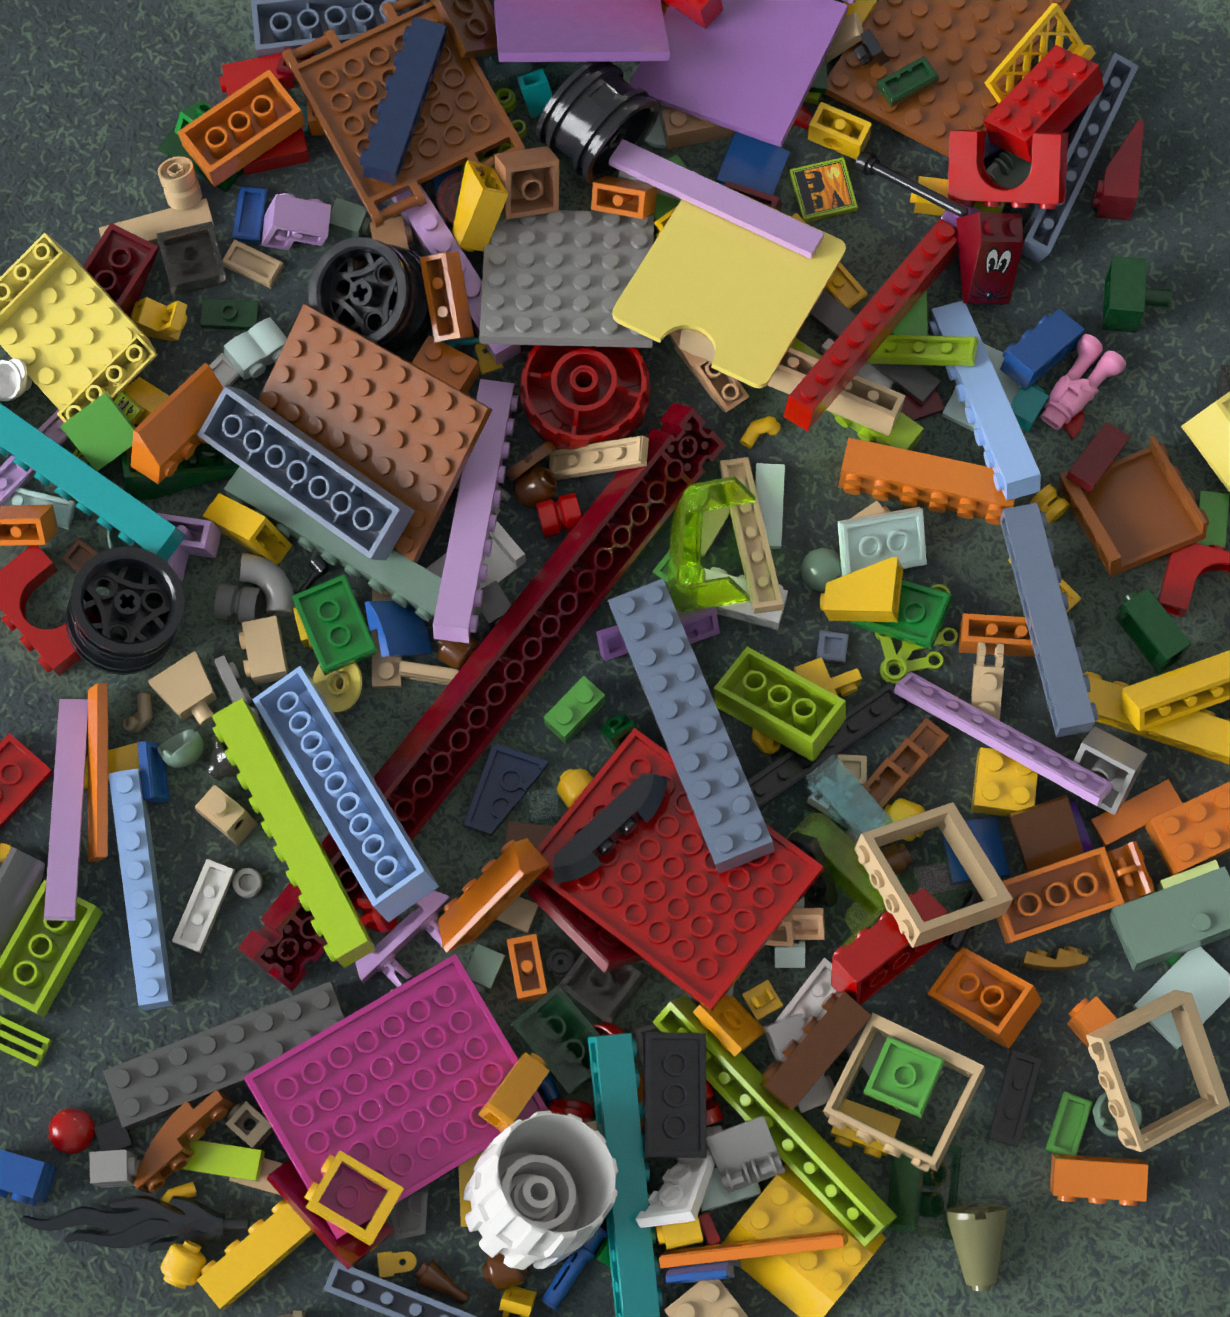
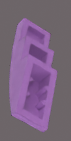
(697, 626)

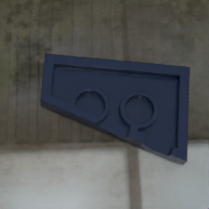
(501, 787)

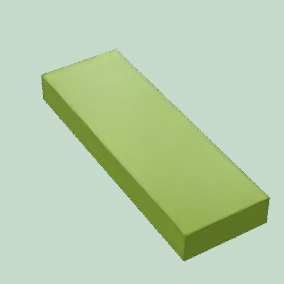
(226, 1160)

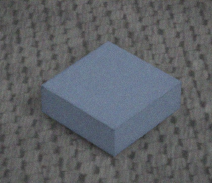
(832, 646)

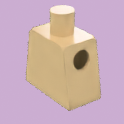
(186, 689)
(225, 814)

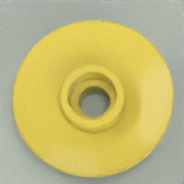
(340, 697)

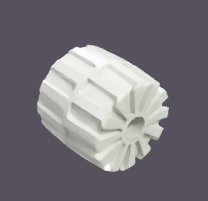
(562, 1168)

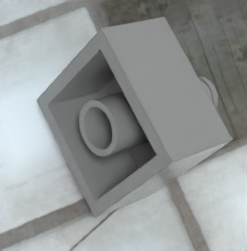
(1113, 761)

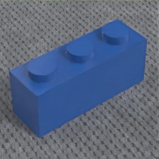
(1041, 348)

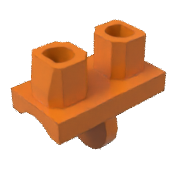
(1131, 872)

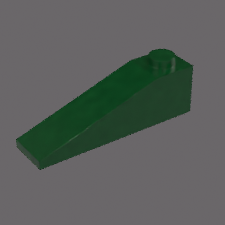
(202, 467)

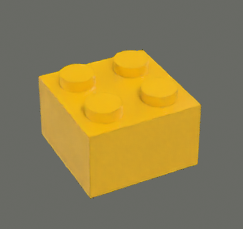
(1002, 784)

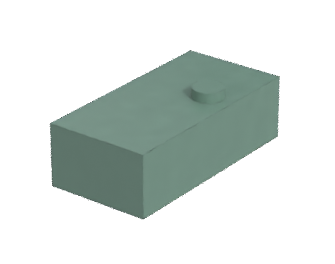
(1174, 919)

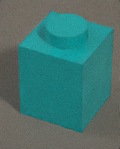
(535, 91)
(1028, 406)

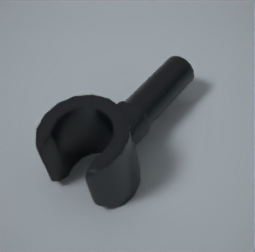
(319, 567)

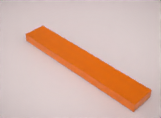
(98, 772)
(754, 1248)

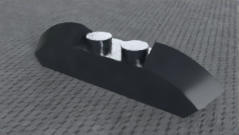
(618, 818)

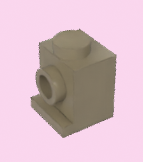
(240, 1115)

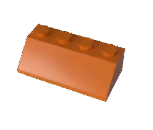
(173, 427)
(490, 894)

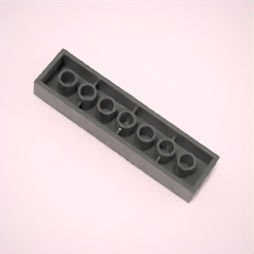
(217, 1057)

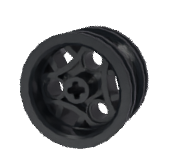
(593, 116)
(351, 291)
(132, 579)

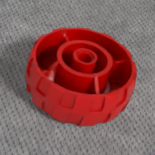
(581, 416)

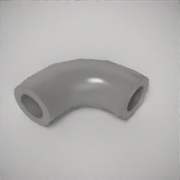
(272, 581)

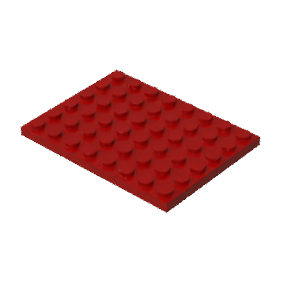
(662, 885)

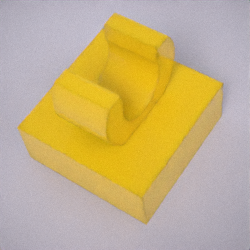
(762, 1000)
(517, 1301)

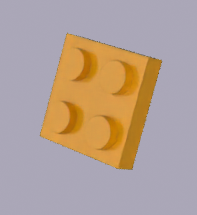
(730, 1024)

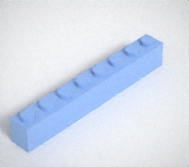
(988, 408)
(141, 891)

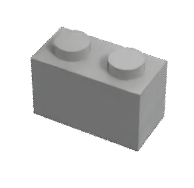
(113, 1168)

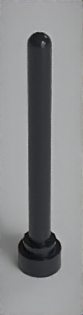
(868, 163)

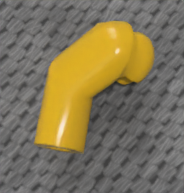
(757, 427)
(765, 743)
(186, 1190)

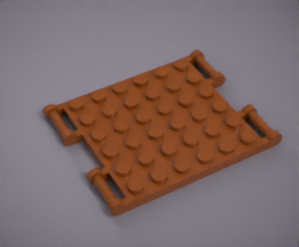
(349, 81)

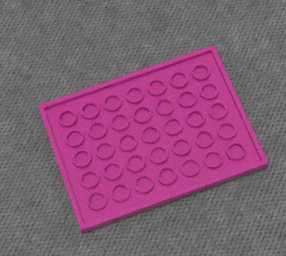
(391, 1090)

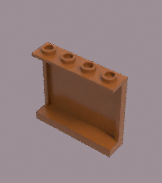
(1137, 510)

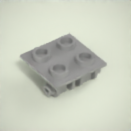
(745, 1154)

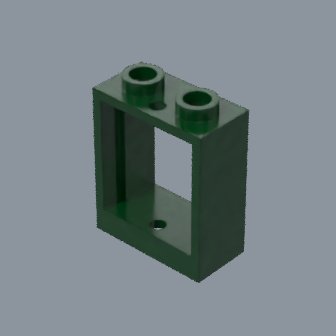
(1152, 629)

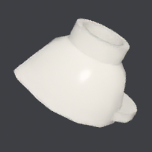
(13, 379)

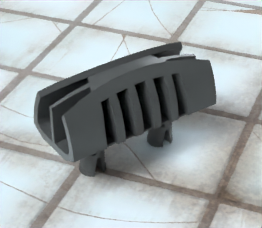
(18, 886)

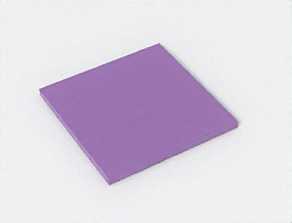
(580, 30)
(746, 66)

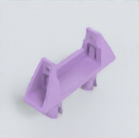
(384, 956)

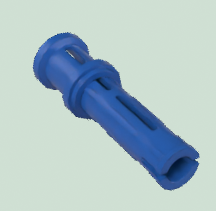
(571, 1269)

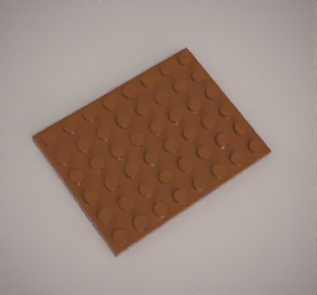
(962, 45)
(377, 416)

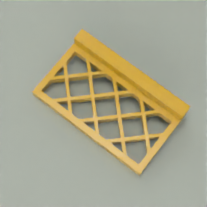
(1024, 48)

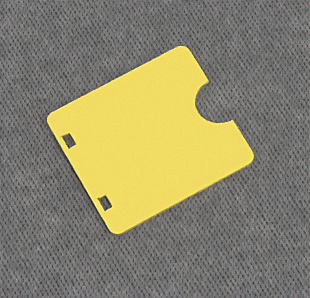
(728, 286)

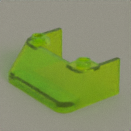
(686, 575)
(846, 872)

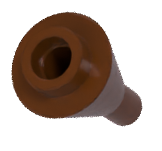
(435, 1279)

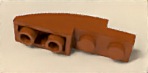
(171, 1147)

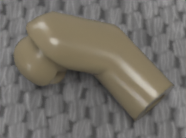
(142, 717)

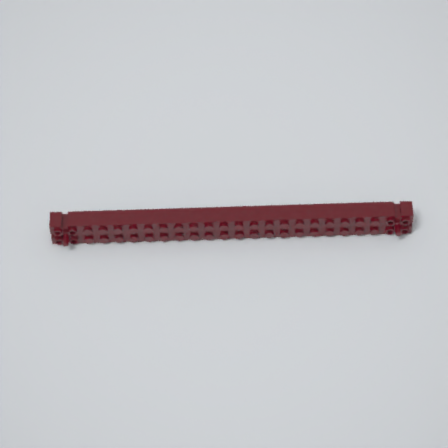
(506, 666)

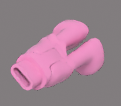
(1073, 393)

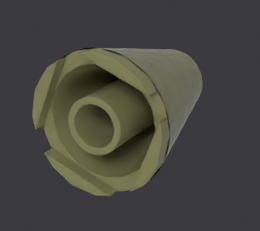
(978, 1241)

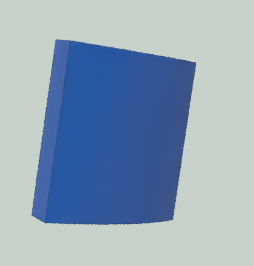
(752, 163)
(398, 629)
(989, 838)
(702, 1272)

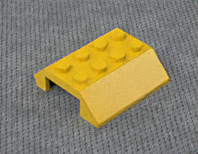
(802, 1280)

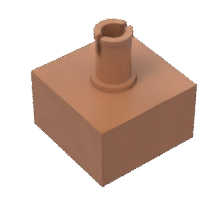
(530, 180)

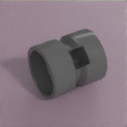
(237, 603)

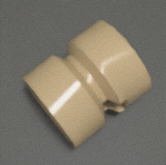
(180, 183)

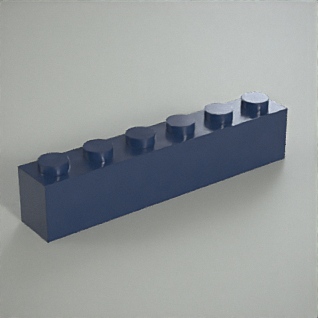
(404, 100)

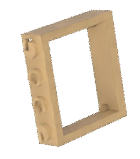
(968, 852)
(1199, 1057)
(866, 1133)

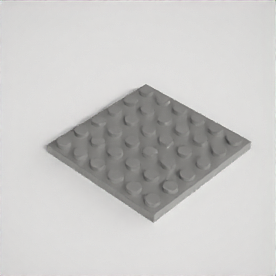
(560, 278)

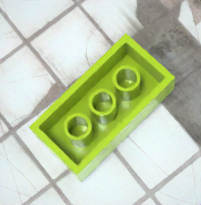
(780, 703)
(43, 953)

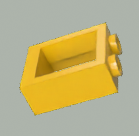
(379, 1216)

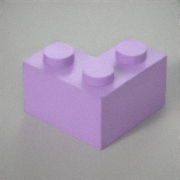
(295, 220)
(200, 540)

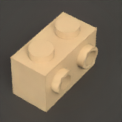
(264, 650)

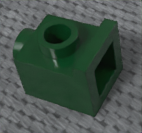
(617, 729)

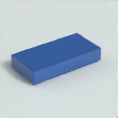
(250, 214)
(153, 773)

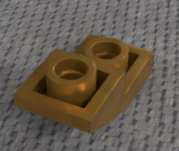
(1064, 960)

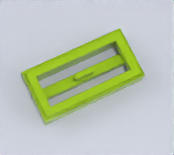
(40, 1051)

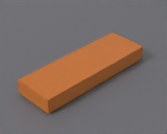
(1135, 813)

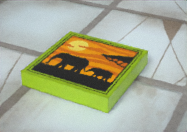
(823, 190)

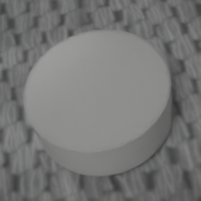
(248, 883)

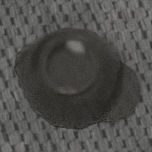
(219, 765)

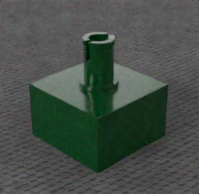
(1127, 294)

